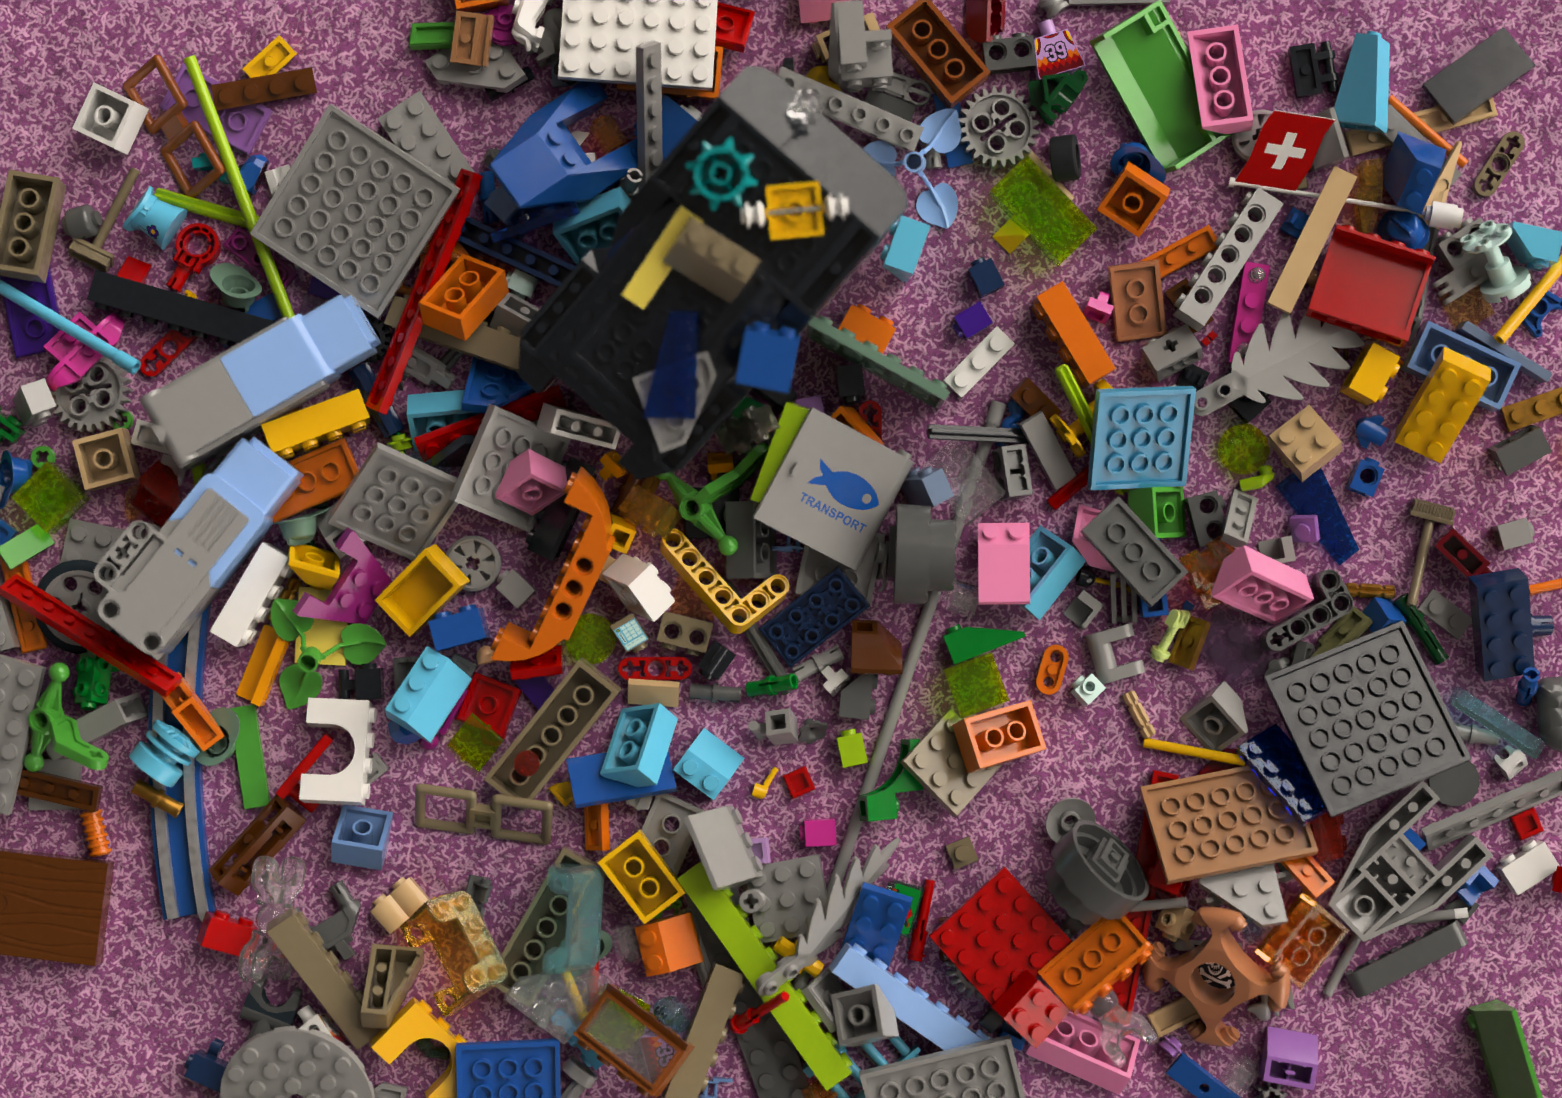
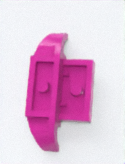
(75, 357)

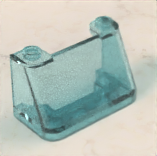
(584, 917)

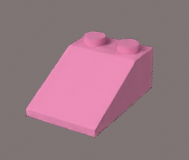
(1003, 563)

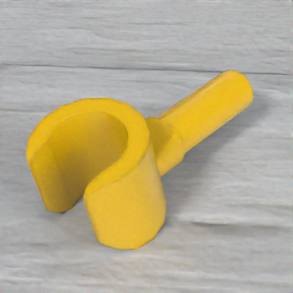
(761, 790)

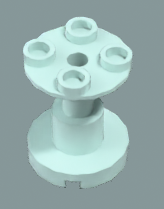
(1503, 277)

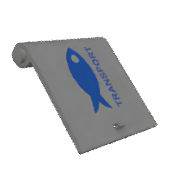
(833, 488)

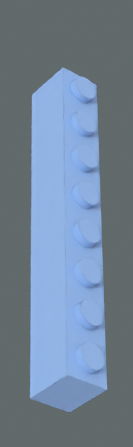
(909, 1004)

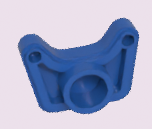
(1542, 308)

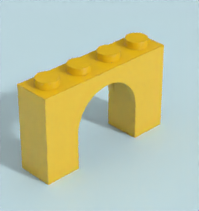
(415, 1023)

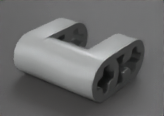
(1104, 658)

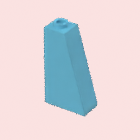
(1365, 85)

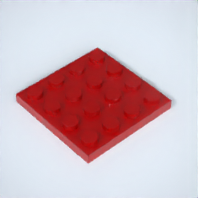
(999, 936)

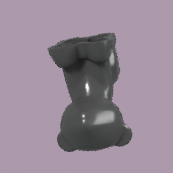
(1550, 711)

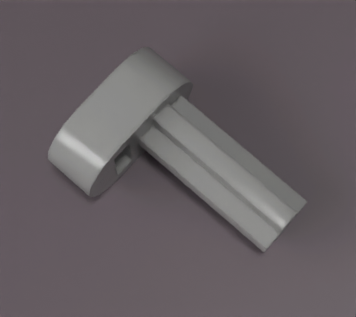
(582, 1078)

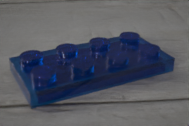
(1280, 768)

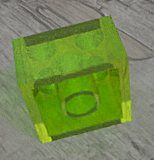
(50, 497)

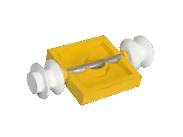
(795, 210)

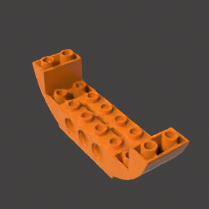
(576, 585)

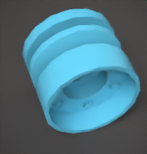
(167, 749)

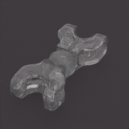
(274, 892)
(1118, 1024)

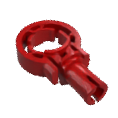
(197, 261)

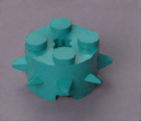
(706, 171)

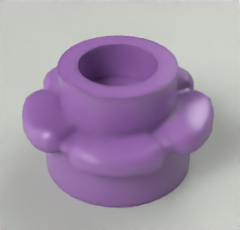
(1171, 1046)

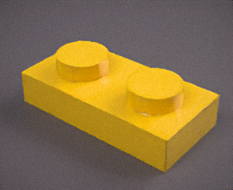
(270, 59)

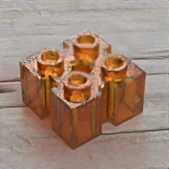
(1204, 569)

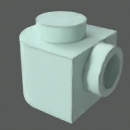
(521, 283)
(1086, 689)

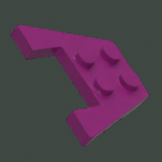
(355, 591)

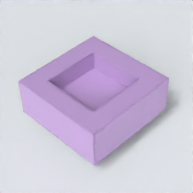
(761, 849)

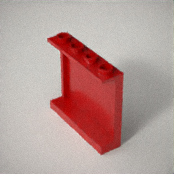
(1370, 285)

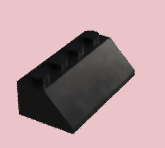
(557, 519)

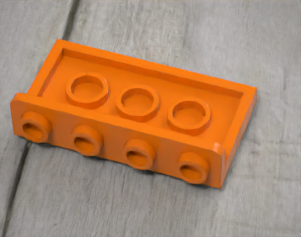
(1095, 963)

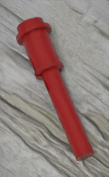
(919, 935)
(741, 1022)

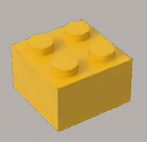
(1370, 374)

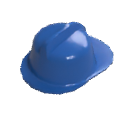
(1139, 156)
(1404, 228)
(13, 474)

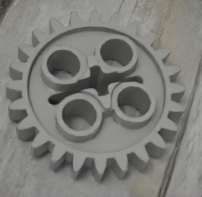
(1011, 145)
(95, 413)

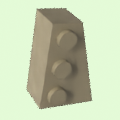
(388, 982)

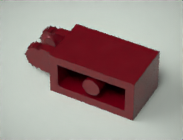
(1462, 553)

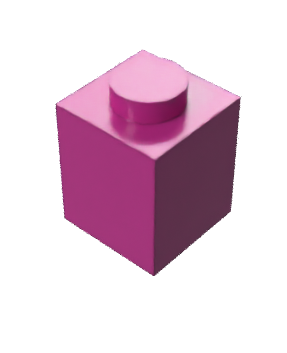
(818, 832)

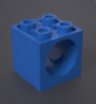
(768, 357)

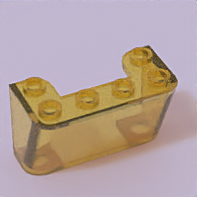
(462, 946)

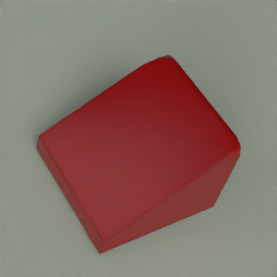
(134, 270)

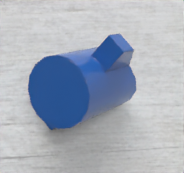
(1370, 430)

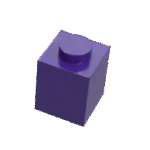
(971, 321)

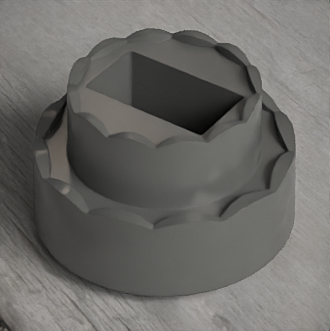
(920, 554)
(1095, 874)

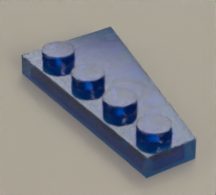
(675, 376)
(1316, 498)

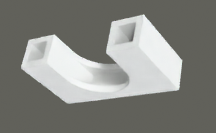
(349, 785)

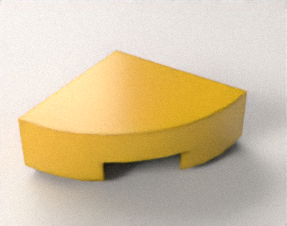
(562, 792)

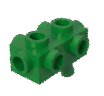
(92, 681)

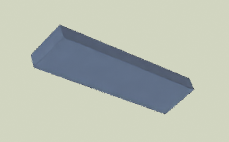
(1481, 337)

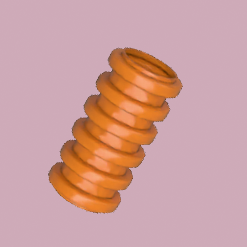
(95, 833)

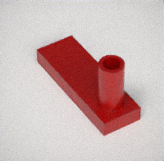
(291, 786)

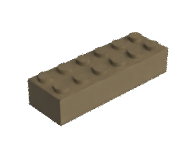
(555, 730)
(540, 927)

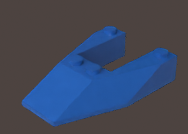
(548, 165)

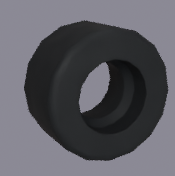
(1065, 158)

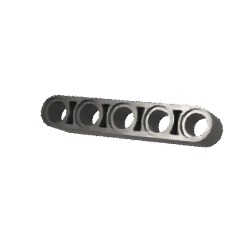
(1407, 959)

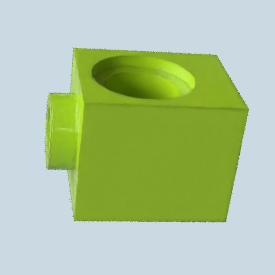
(851, 748)

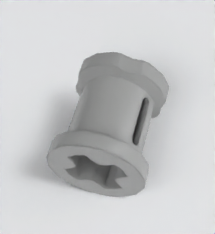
(748, 907)

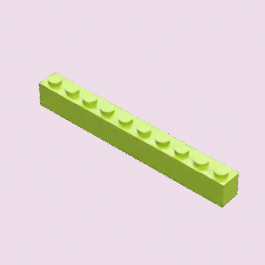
(754, 960)

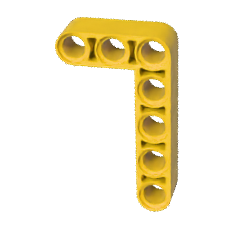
(719, 588)

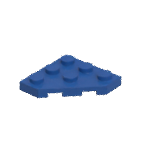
(492, 385)

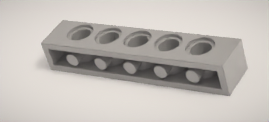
(1265, 209)

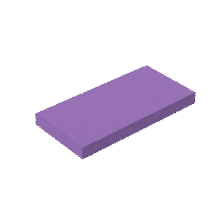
(241, 124)

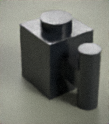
(715, 661)
(367, 682)

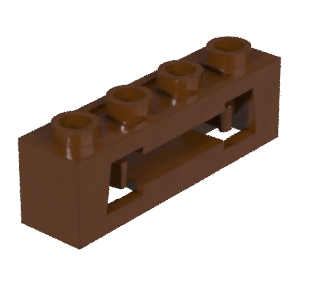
(255, 842)

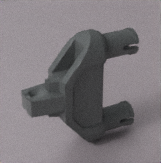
(338, 928)

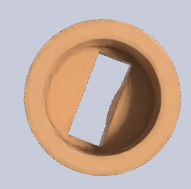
(484, 655)

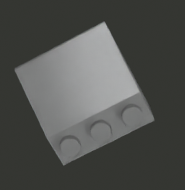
(724, 847)

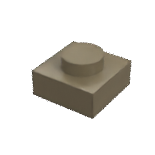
(962, 852)

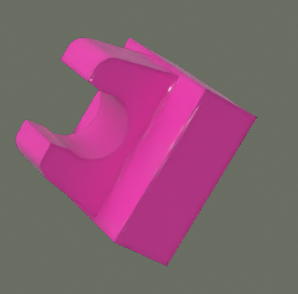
(1098, 309)

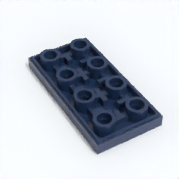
(814, 616)

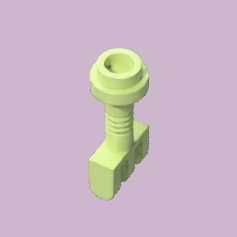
(1175, 620)

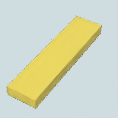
(653, 269)

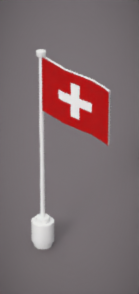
(1287, 153)

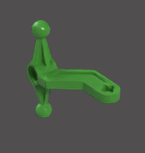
(706, 518)
(51, 723)

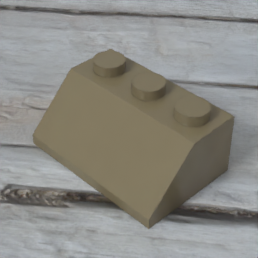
(711, 260)

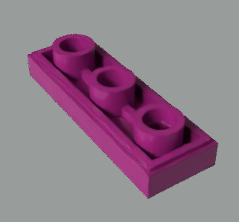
(242, 246)

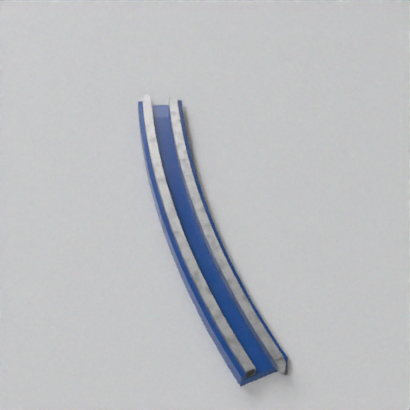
(182, 841)

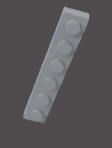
(649, 108)
(1493, 810)

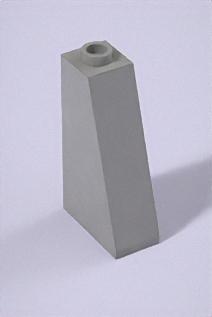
(107, 720)

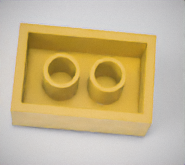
(642, 876)

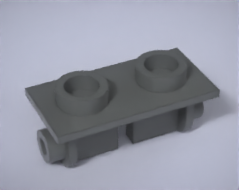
(479, 889)

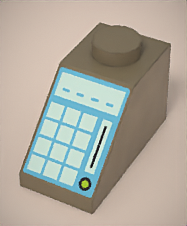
(631, 633)

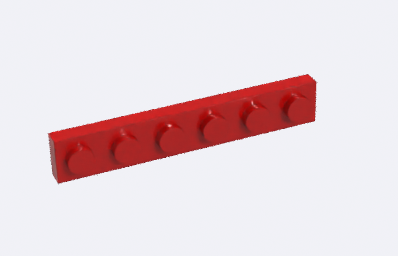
(526, 407)

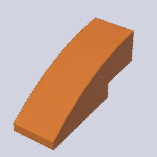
(193, 715)

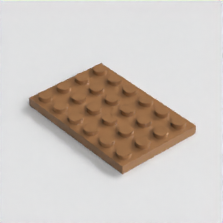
(1221, 825)

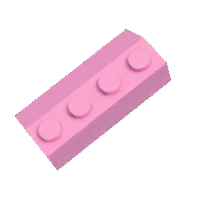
(1220, 79)
(1261, 585)
(1078, 1050)

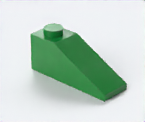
(973, 641)

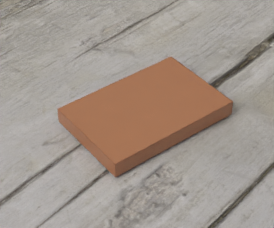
(1137, 300)

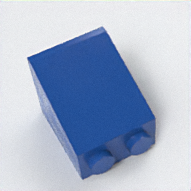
(1412, 171)

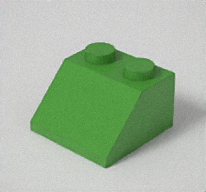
(1160, 510)

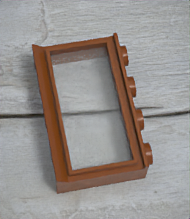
(632, 1042)

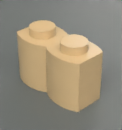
(399, 905)

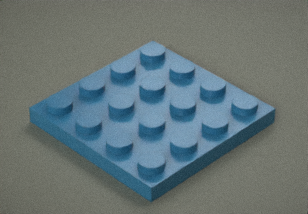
(1141, 437)

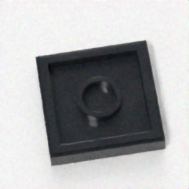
(454, 453)

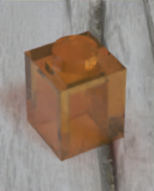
(607, 134)

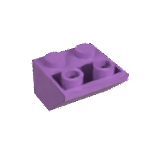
(1289, 1058)

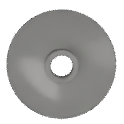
(1076, 807)

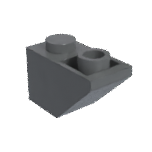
(856, 697)

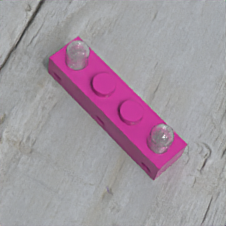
(1248, 307)

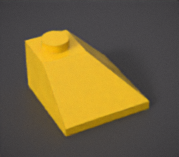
(315, 566)

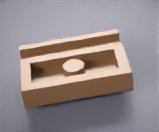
(472, 39)

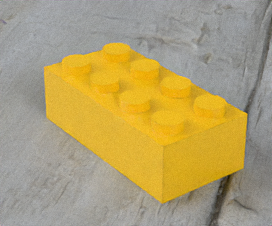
(1442, 405)
(316, 424)

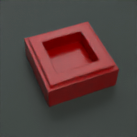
(799, 782)
(1526, 824)

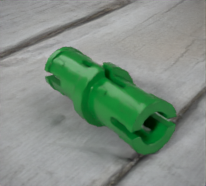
(771, 685)

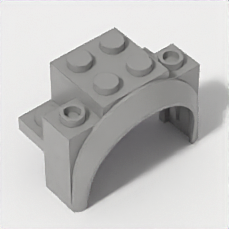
(856, 55)

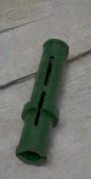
(1421, 629)

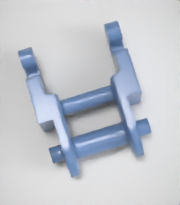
(788, 548)
(715, 1081)

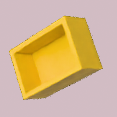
(422, 590)

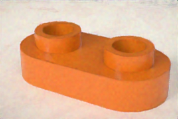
(1052, 669)

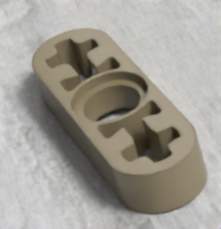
(1502, 145)

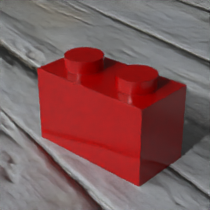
(225, 933)

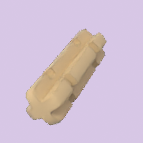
(1138, 714)

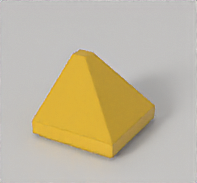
(1010, 236)

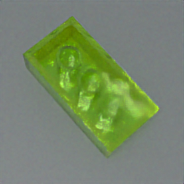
(1042, 211)

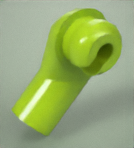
(1257, 482)

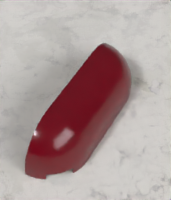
(984, 19)

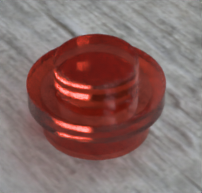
(526, 763)

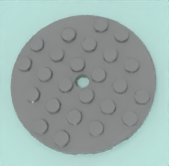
(295, 1063)

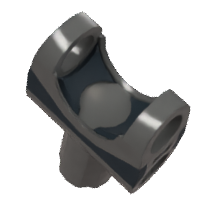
(264, 1014)

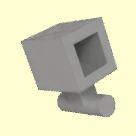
(779, 727)

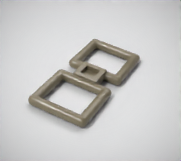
(483, 815)

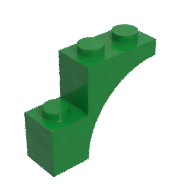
(882, 802)

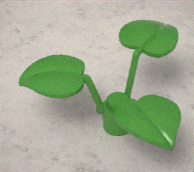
(300, 680)

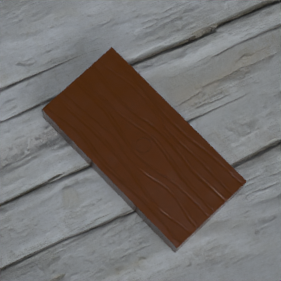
(54, 906)

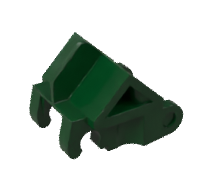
(1055, 93)

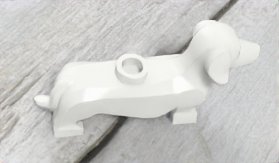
(527, 16)

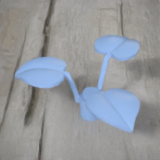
(942, 133)

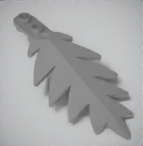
(1287, 358)
(824, 925)

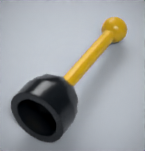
(1087, 577)

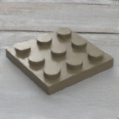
(941, 769)

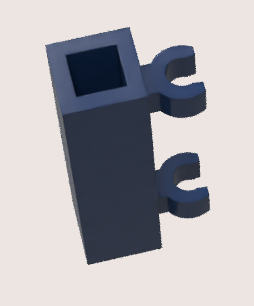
(206, 1066)

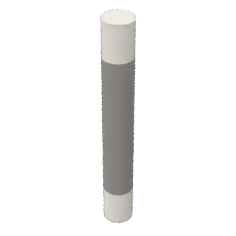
(1440, 915)

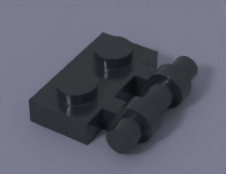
(1305, 69)

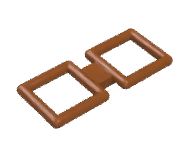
(175, 127)

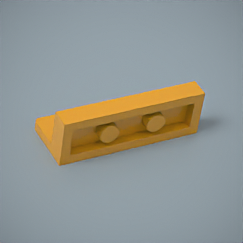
(263, 667)

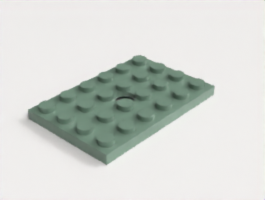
(885, 367)

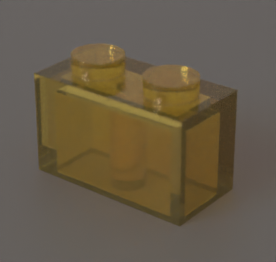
(650, 512)

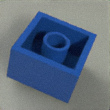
(460, 628)

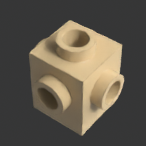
(1176, 923)

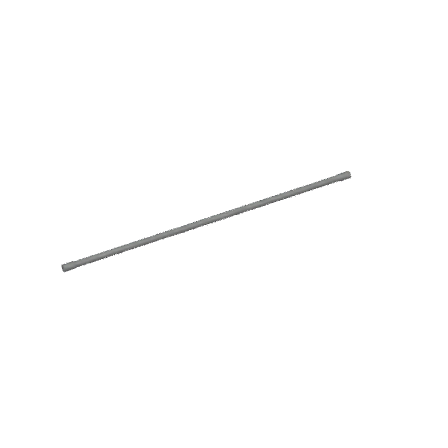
(992, 420)

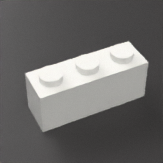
(578, 426)

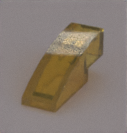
(1370, 189)

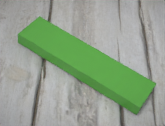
(251, 759)

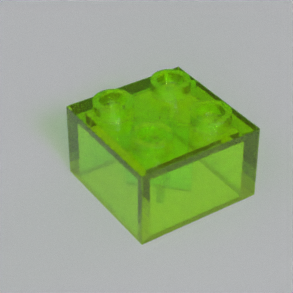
(975, 685)

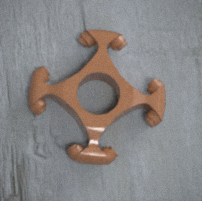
(1208, 1000)

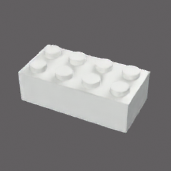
(253, 595)

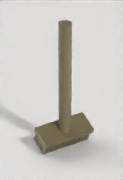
(92, 253)
(1431, 512)

